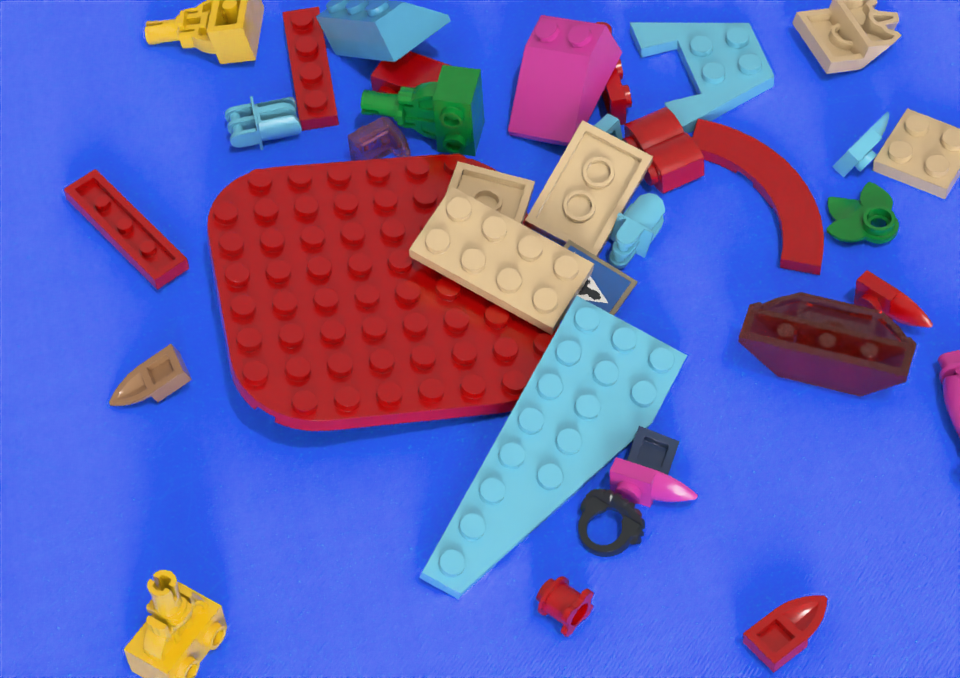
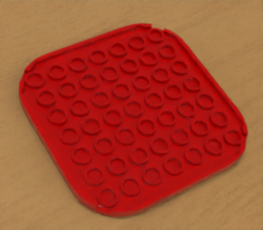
(335, 316)

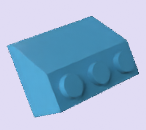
(378, 27)

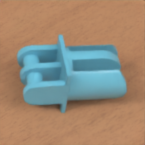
(262, 121)
(636, 229)

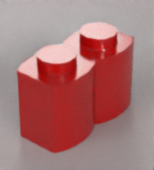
(674, 152)

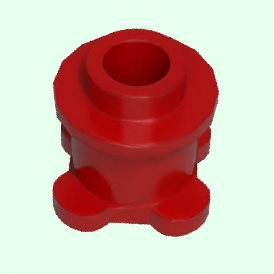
(564, 603)

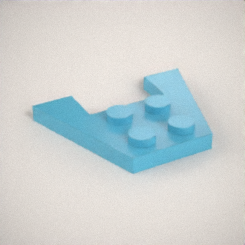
(720, 61)

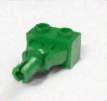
(440, 110)

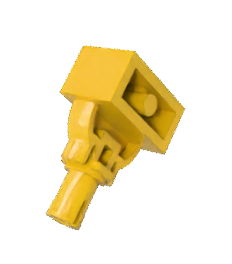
(214, 27)
(178, 631)

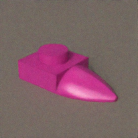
(645, 484)

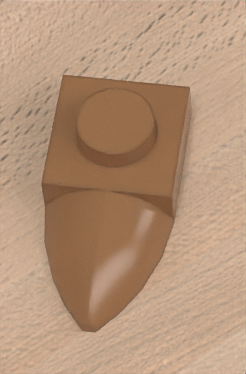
(153, 378)

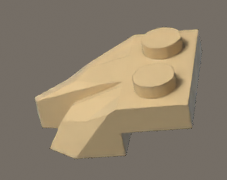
(847, 33)

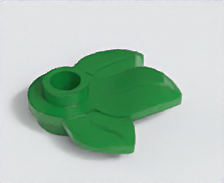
(865, 218)

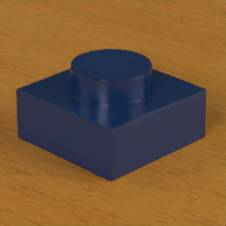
(652, 450)

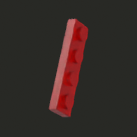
(310, 69)
(126, 229)

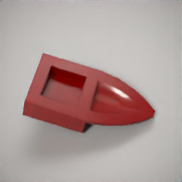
(880, 295)
(785, 630)

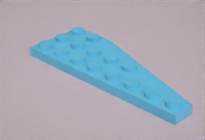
(567, 425)

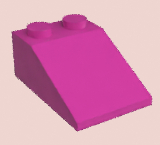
(561, 78)

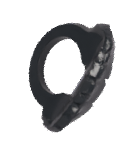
(600, 501)

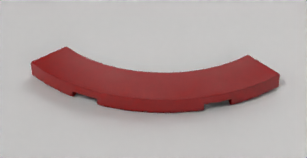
(777, 183)

